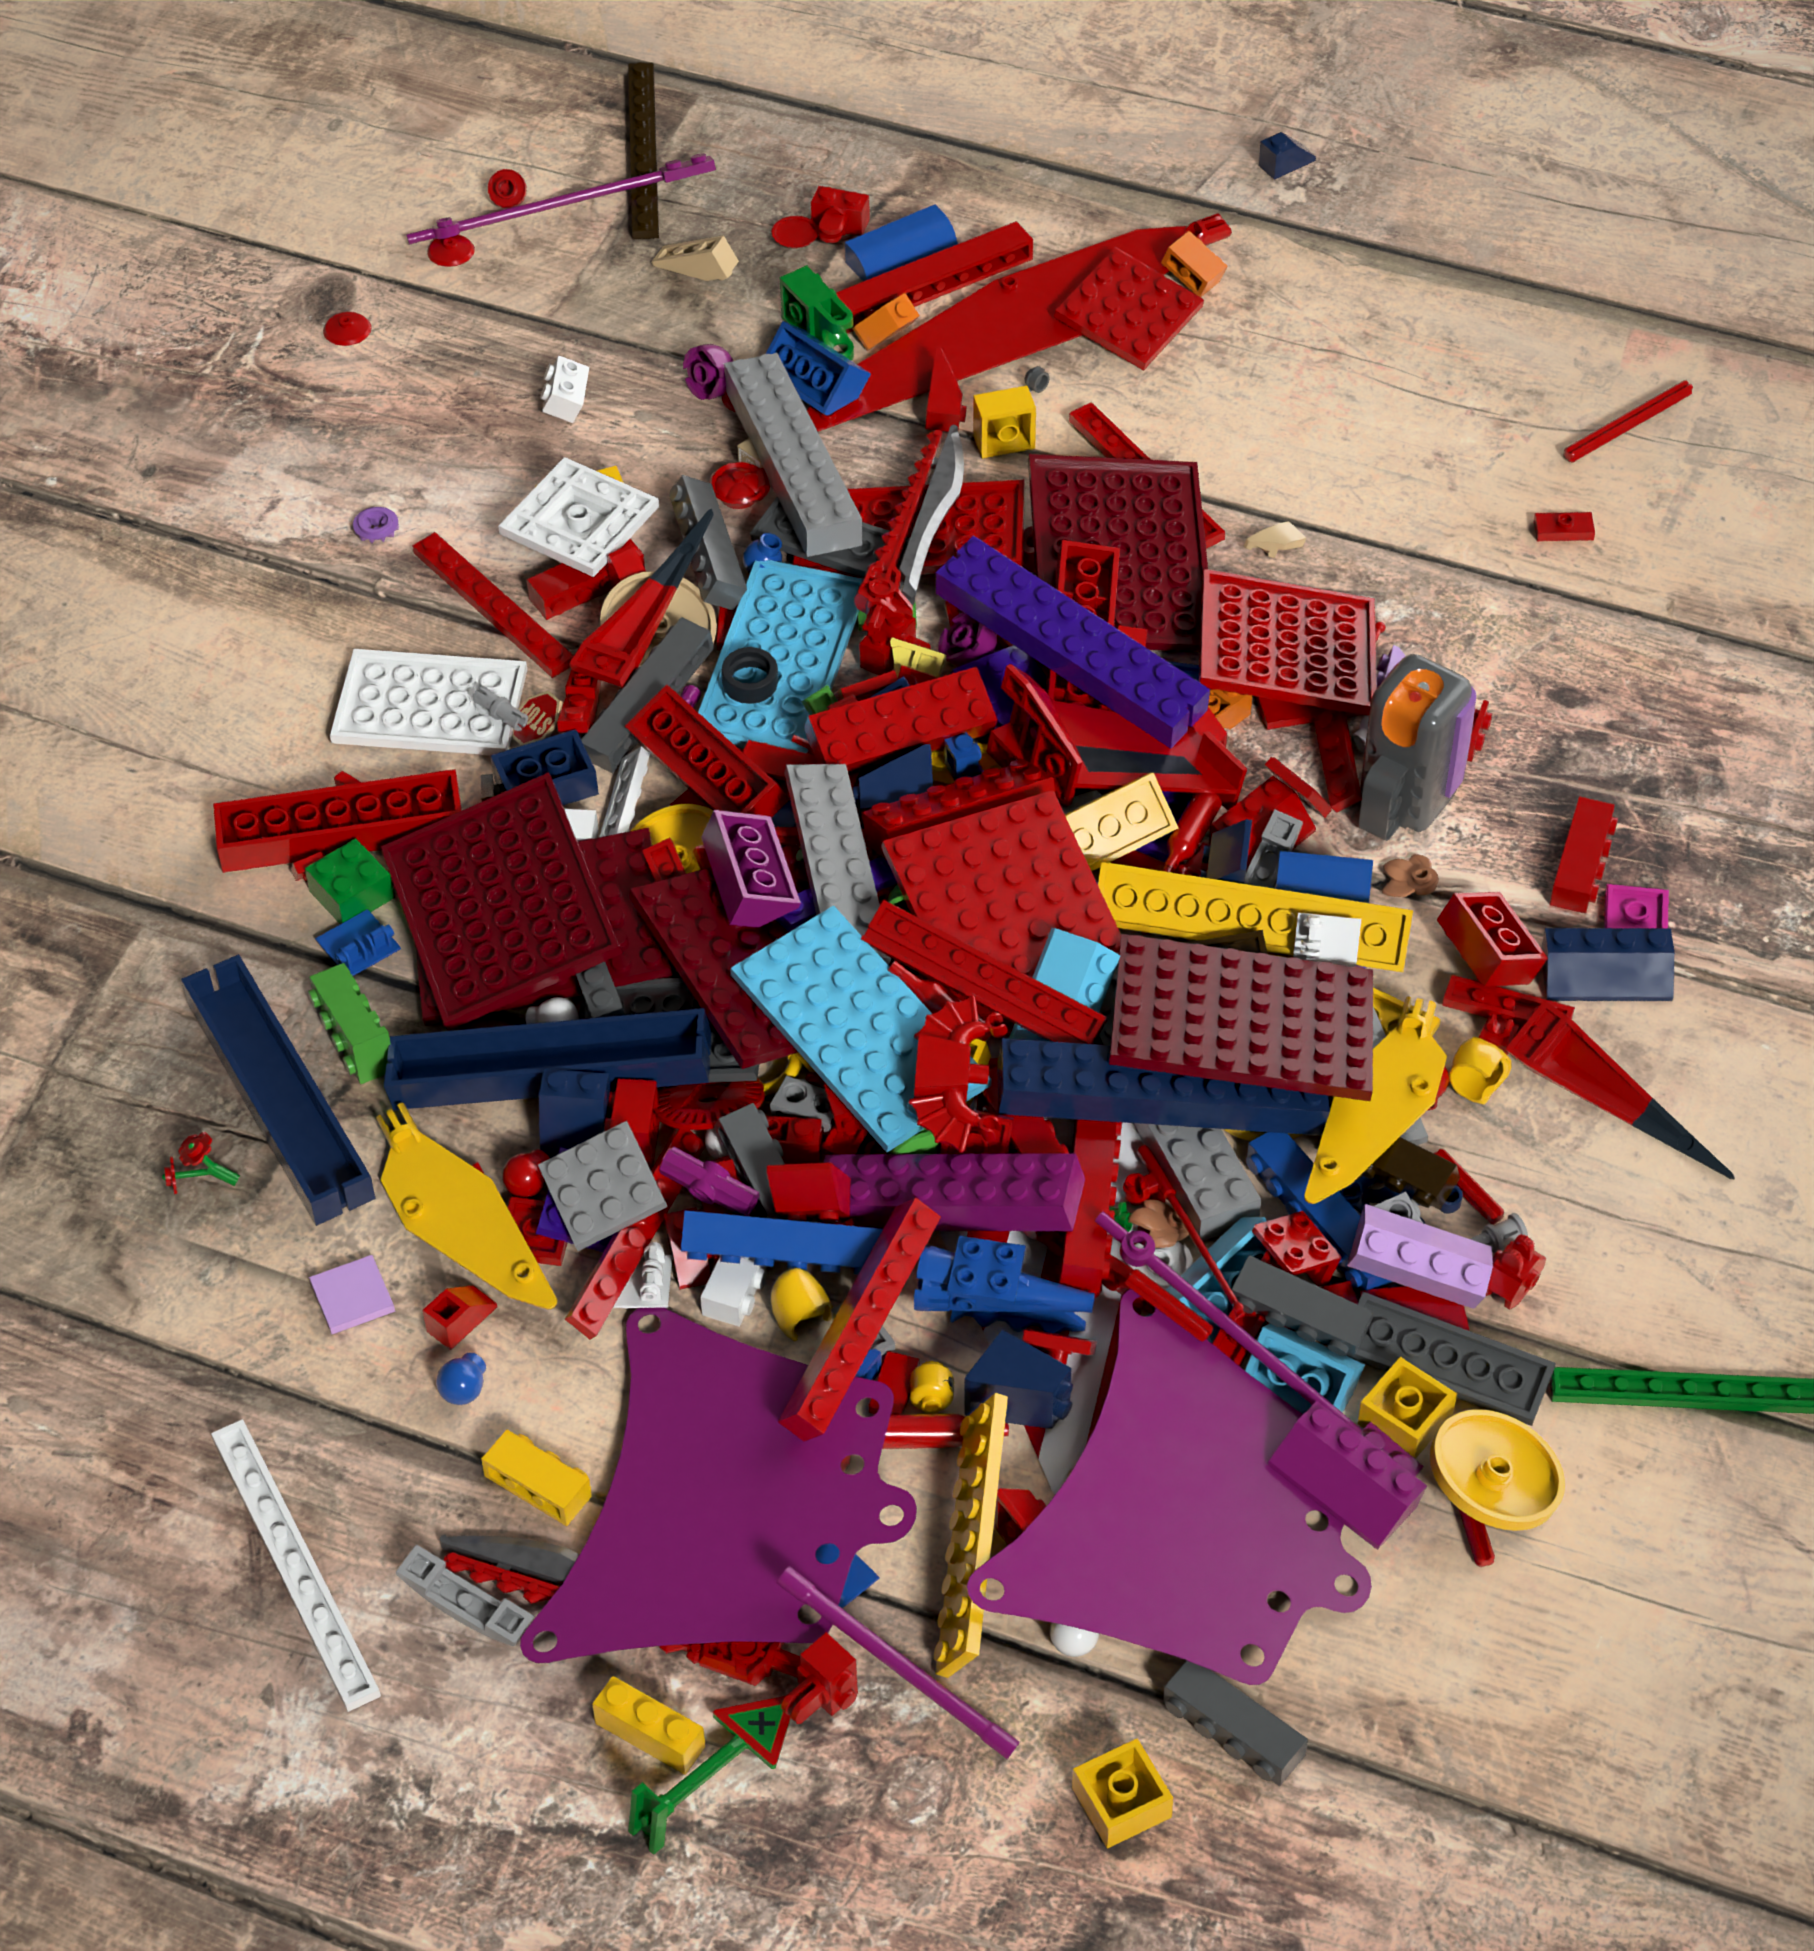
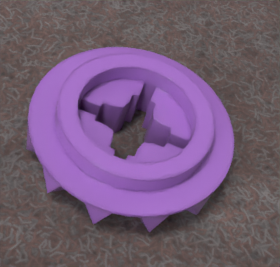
(375, 516)

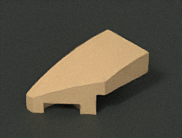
(1279, 536)

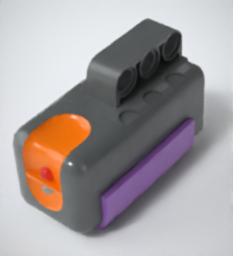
(1415, 746)

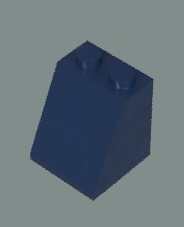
(895, 779)
(572, 1108)
(1032, 1381)

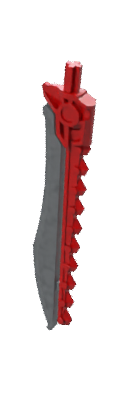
(880, 588)
(552, 1563)

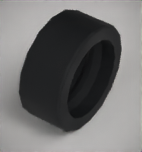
(752, 692)

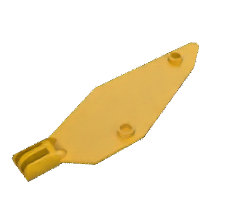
(1405, 1086)
(459, 1212)

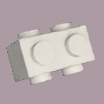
(564, 388)

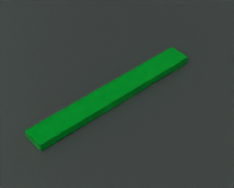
(1683, 1390)

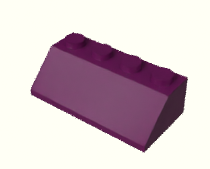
(749, 868)
(1347, 1475)

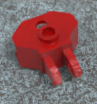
(1515, 1271)

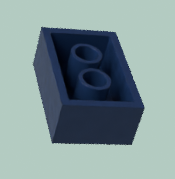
(560, 756)

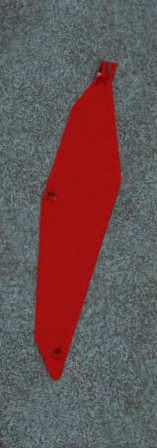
(1002, 320)

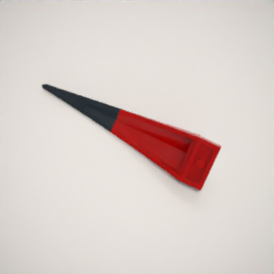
(624, 638)
(1572, 1060)

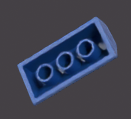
(816, 370)

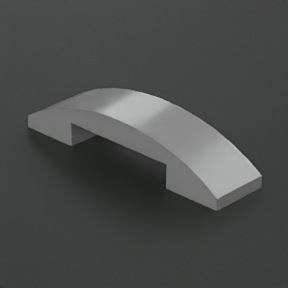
(1278, 836)
(461, 1599)

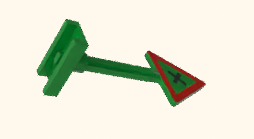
(755, 1726)

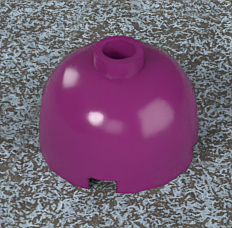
(706, 370)
(966, 641)

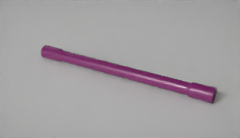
(988, 1731)

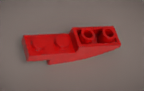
(580, 703)

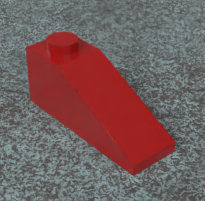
(945, 397)

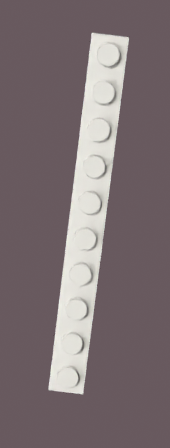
(296, 1566)

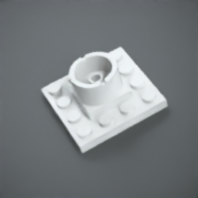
(578, 516)

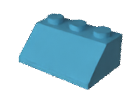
(1322, 1369)

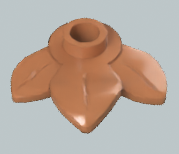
(1410, 877)
(1161, 1221)

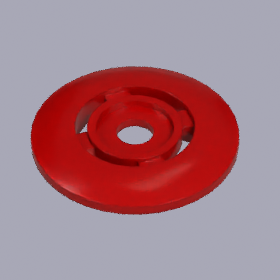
(682, 1109)

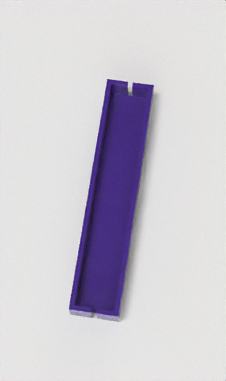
(1072, 641)

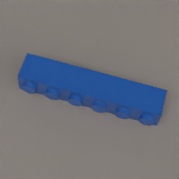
(1286, 1176)
(776, 1240)

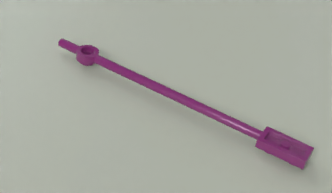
(672, 171)
(1145, 1256)

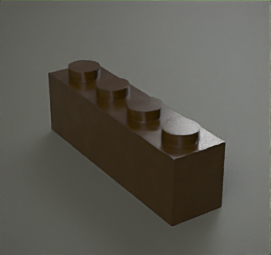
(1415, 1171)

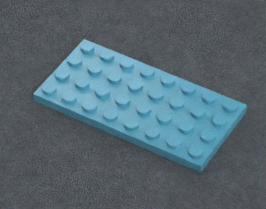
(805, 625)
(845, 1019)

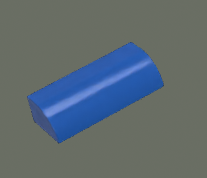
(900, 243)

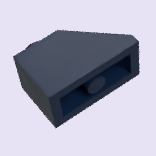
(1283, 155)

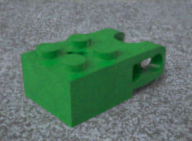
(816, 309)

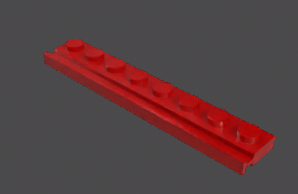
(983, 976)

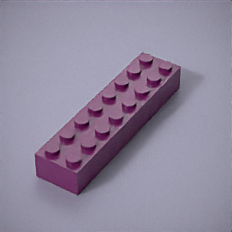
(967, 1189)

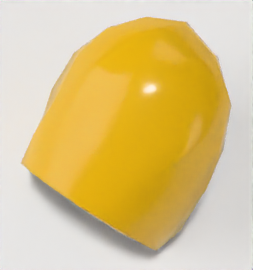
(1478, 1069)
(798, 1297)

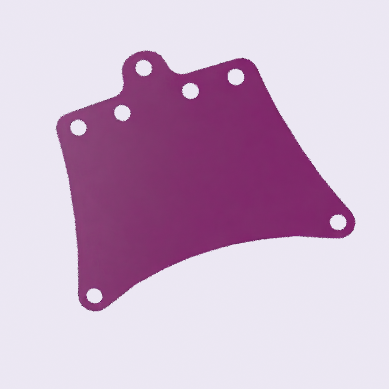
(719, 1503)
(1176, 1516)

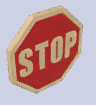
(542, 715)

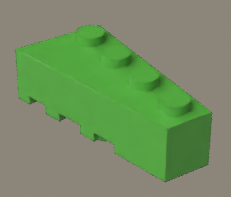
(352, 1022)

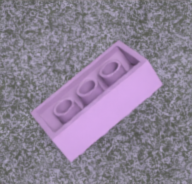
(1421, 1257)

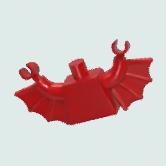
(946, 1070)

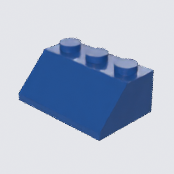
(1325, 875)

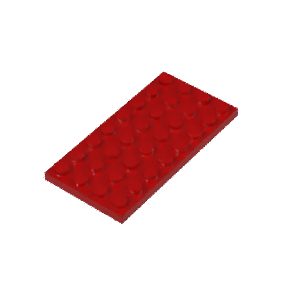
(984, 509)

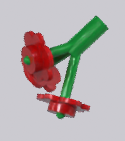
(194, 1151)

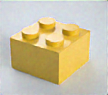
(1004, 421)
(1408, 1406)
(1122, 1793)

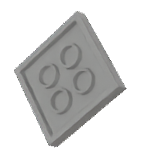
(602, 1185)

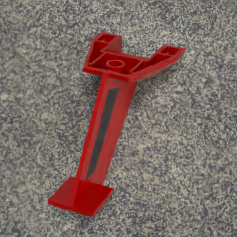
(1104, 749)

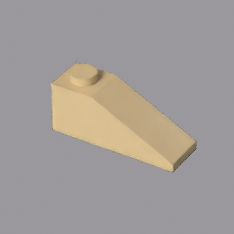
(700, 259)

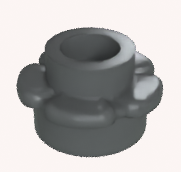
(1037, 379)

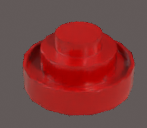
(507, 188)

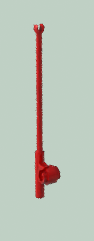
(1157, 1181)

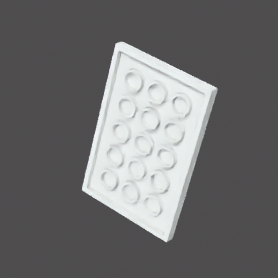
(425, 702)

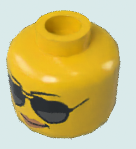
(931, 1385)

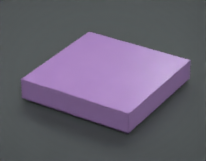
(352, 1294)

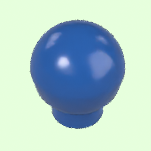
(763, 549)
(461, 1379)

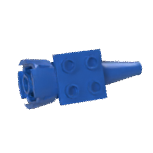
(988, 1284)

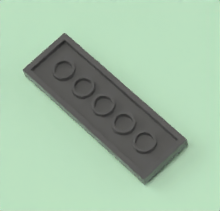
(850, 560)
(1464, 1361)

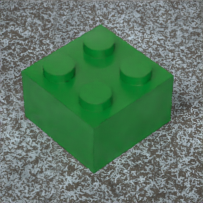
(349, 882)

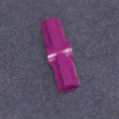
(709, 1182)

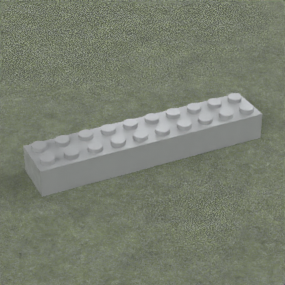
(793, 455)
(1196, 1162)

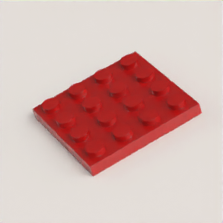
(1129, 308)

